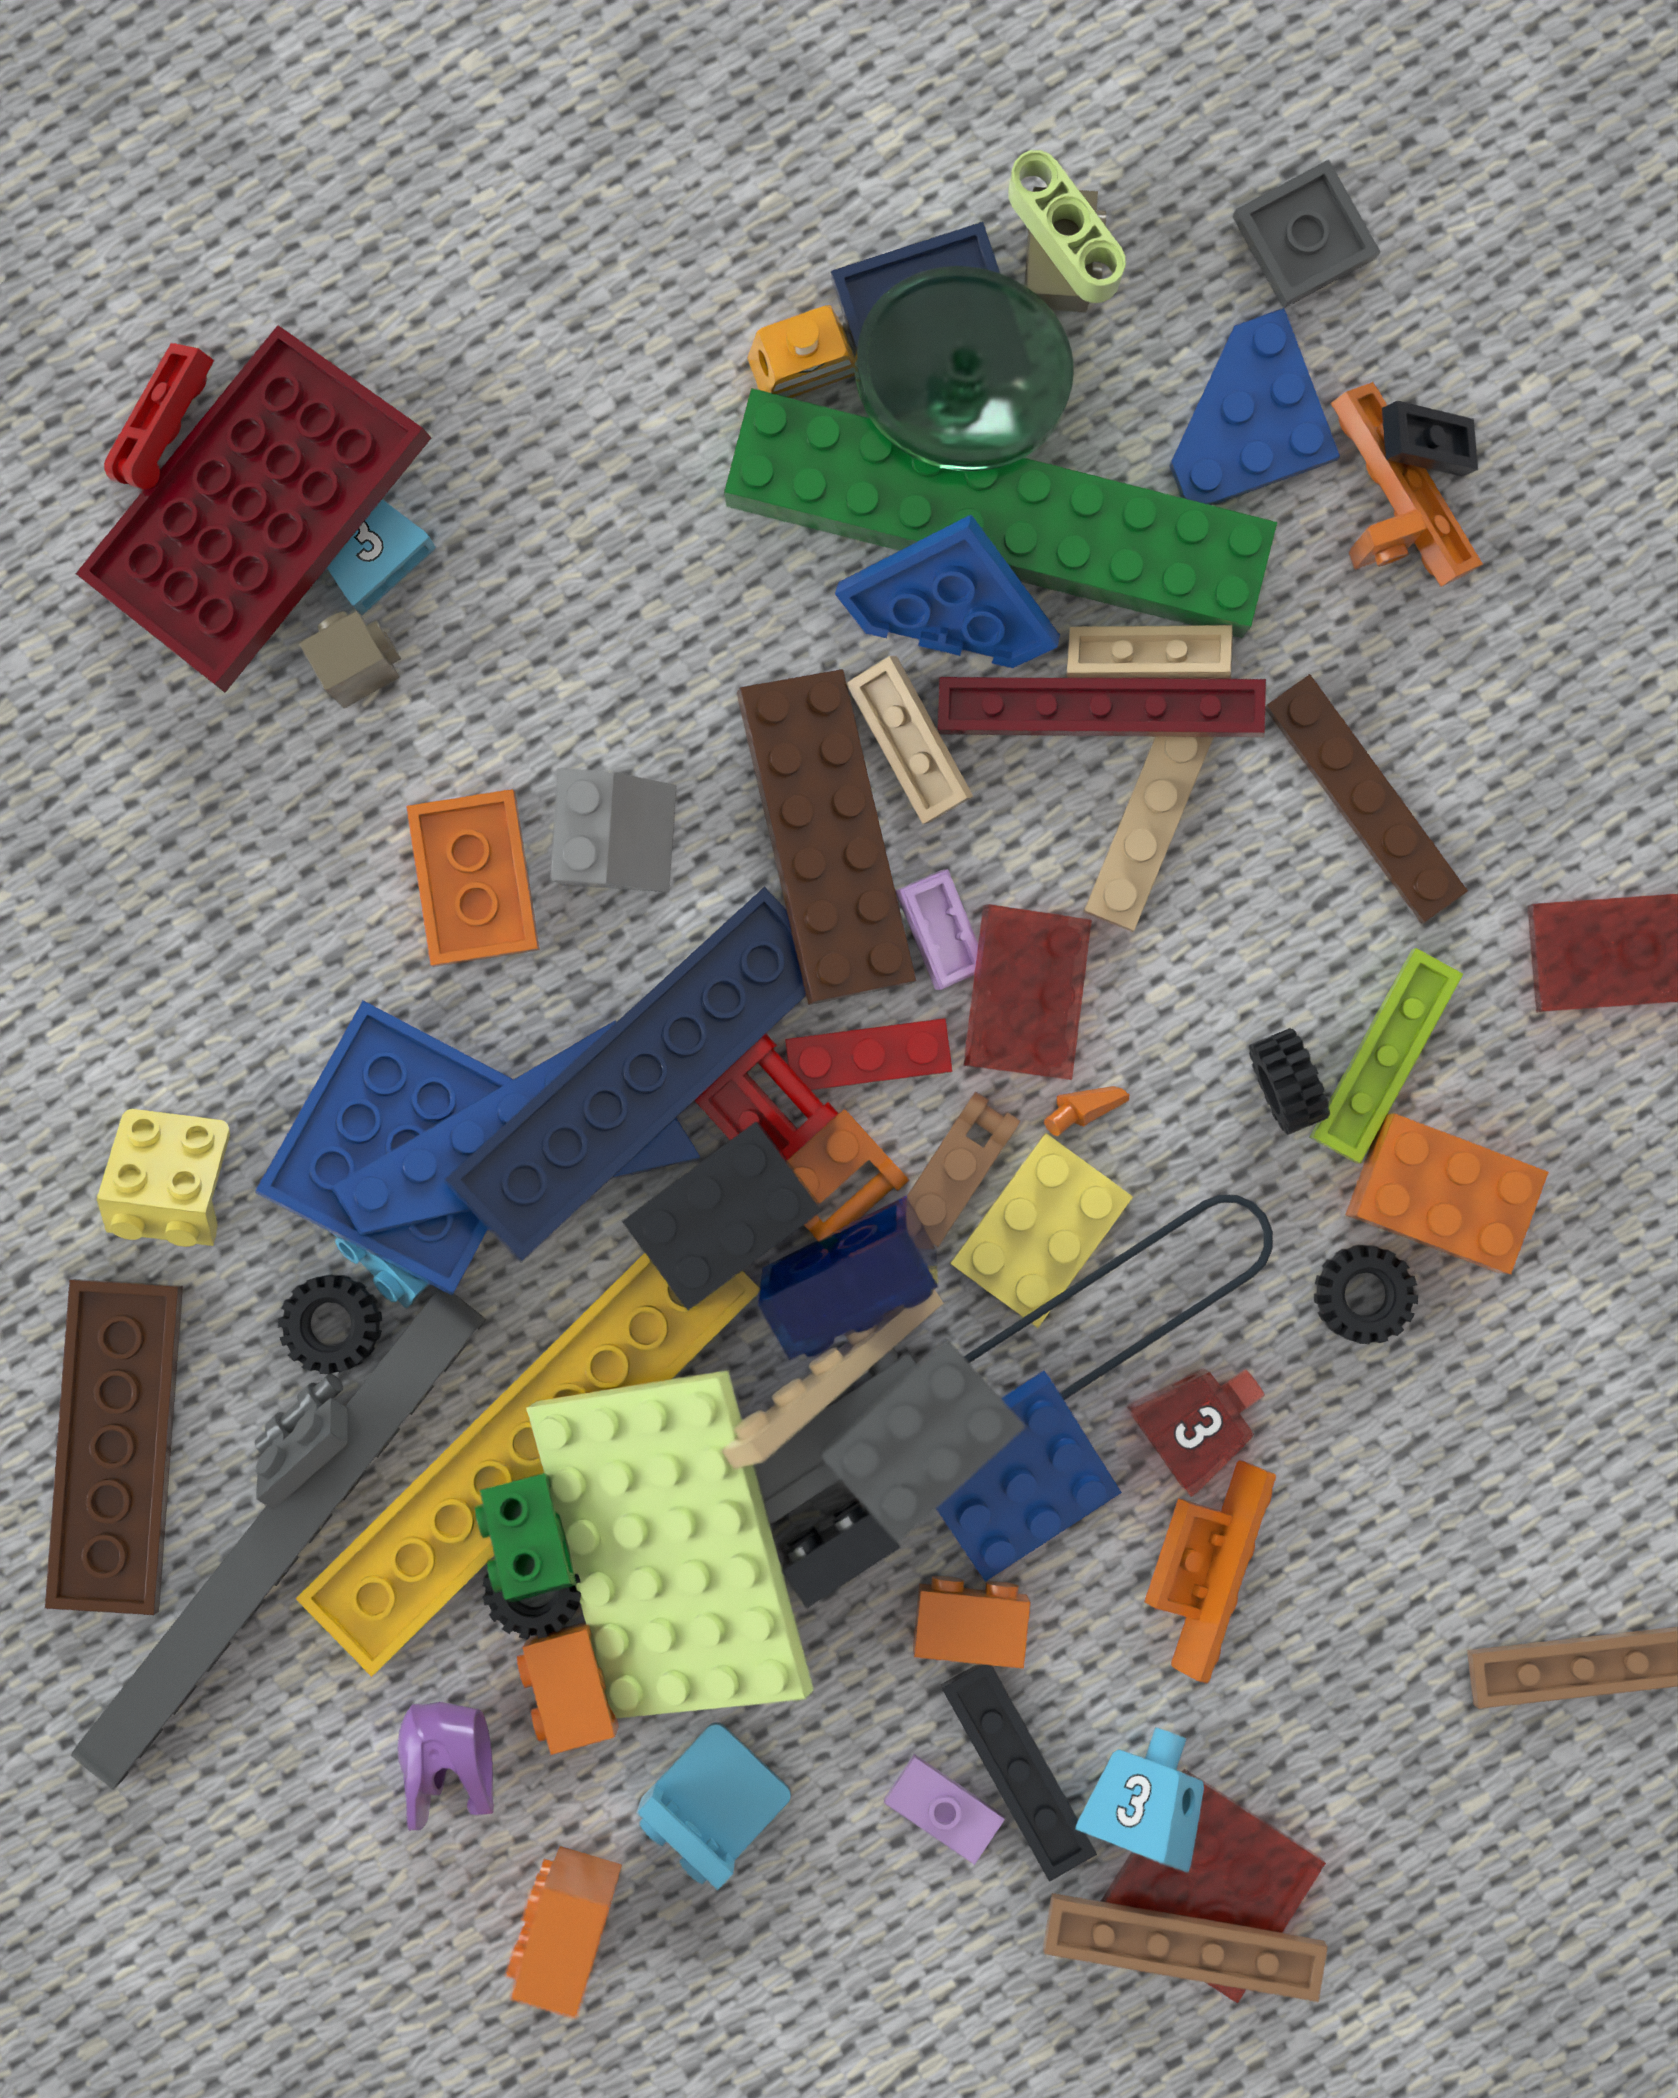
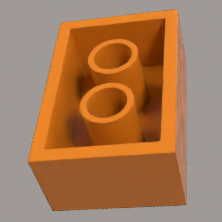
(1447, 1193)
(562, 1931)

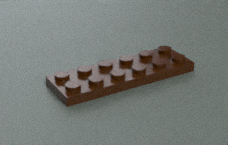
(825, 836)
(113, 1447)

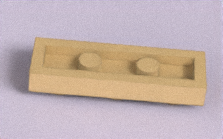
(1150, 652)
(909, 739)

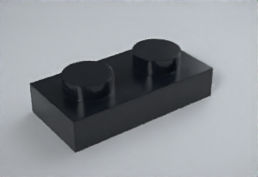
(1429, 438)

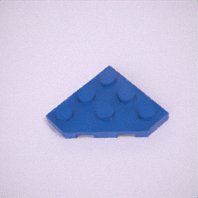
(1254, 417)
(950, 592)

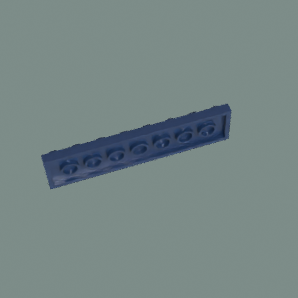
(634, 1079)

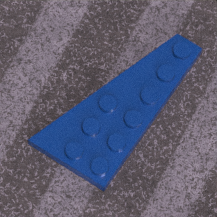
(409, 1180)

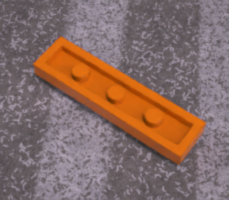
(1443, 544)

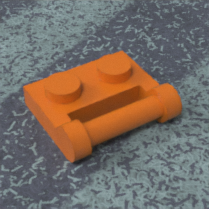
(832, 1159)

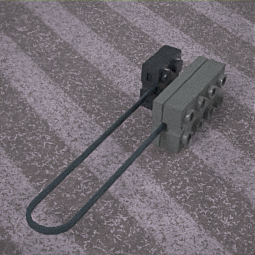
(856, 1541)

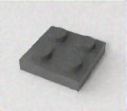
(1306, 233)

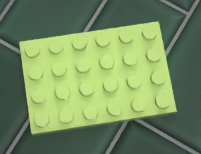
(670, 1548)

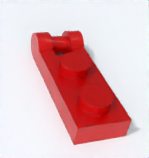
(157, 416)

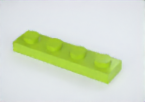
(1386, 1055)

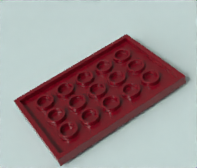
(253, 507)

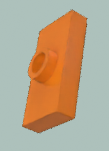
(1387, 540)

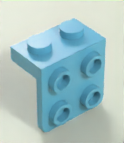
(712, 1804)

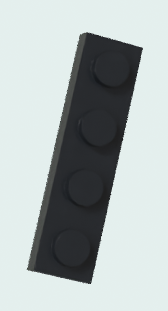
(1018, 1769)

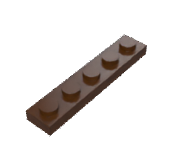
(1365, 799)

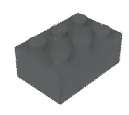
(922, 1440)

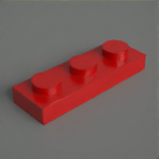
(871, 1054)

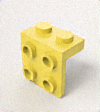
(163, 1177)

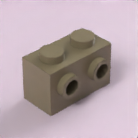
(351, 657)

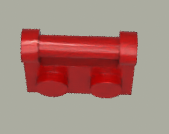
(738, 1101)

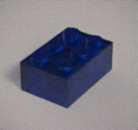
(849, 1279)

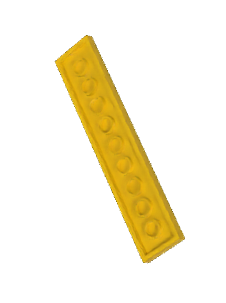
(430, 1535)

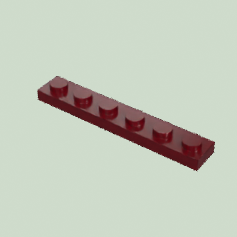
(1102, 707)

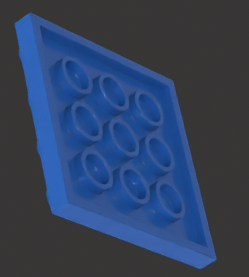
(370, 1099)

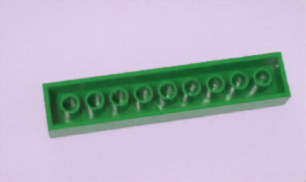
(1044, 519)

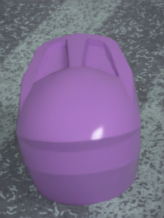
(438, 1739)

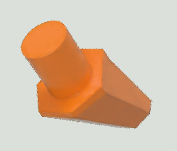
(1084, 1107)

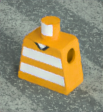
(801, 353)

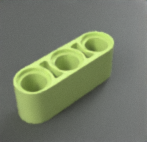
(1059, 202)

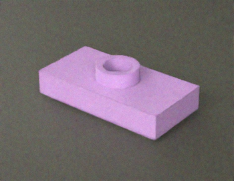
(940, 928)
(944, 1809)

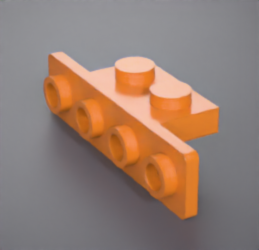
(1206, 1564)

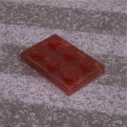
(1604, 952)
(1027, 992)

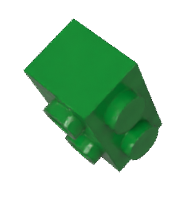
(525, 1539)

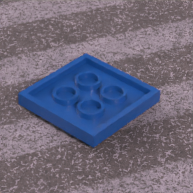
(1031, 1486)

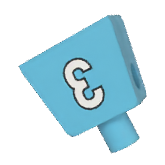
(379, 556)
(1147, 1803)

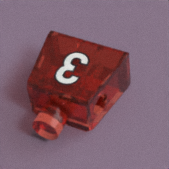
(1197, 1424)

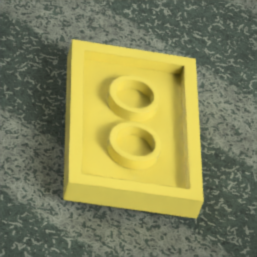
(1041, 1228)

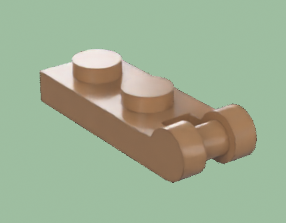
(959, 1167)

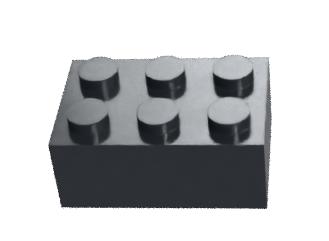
(722, 1215)

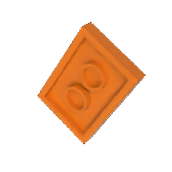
(472, 878)

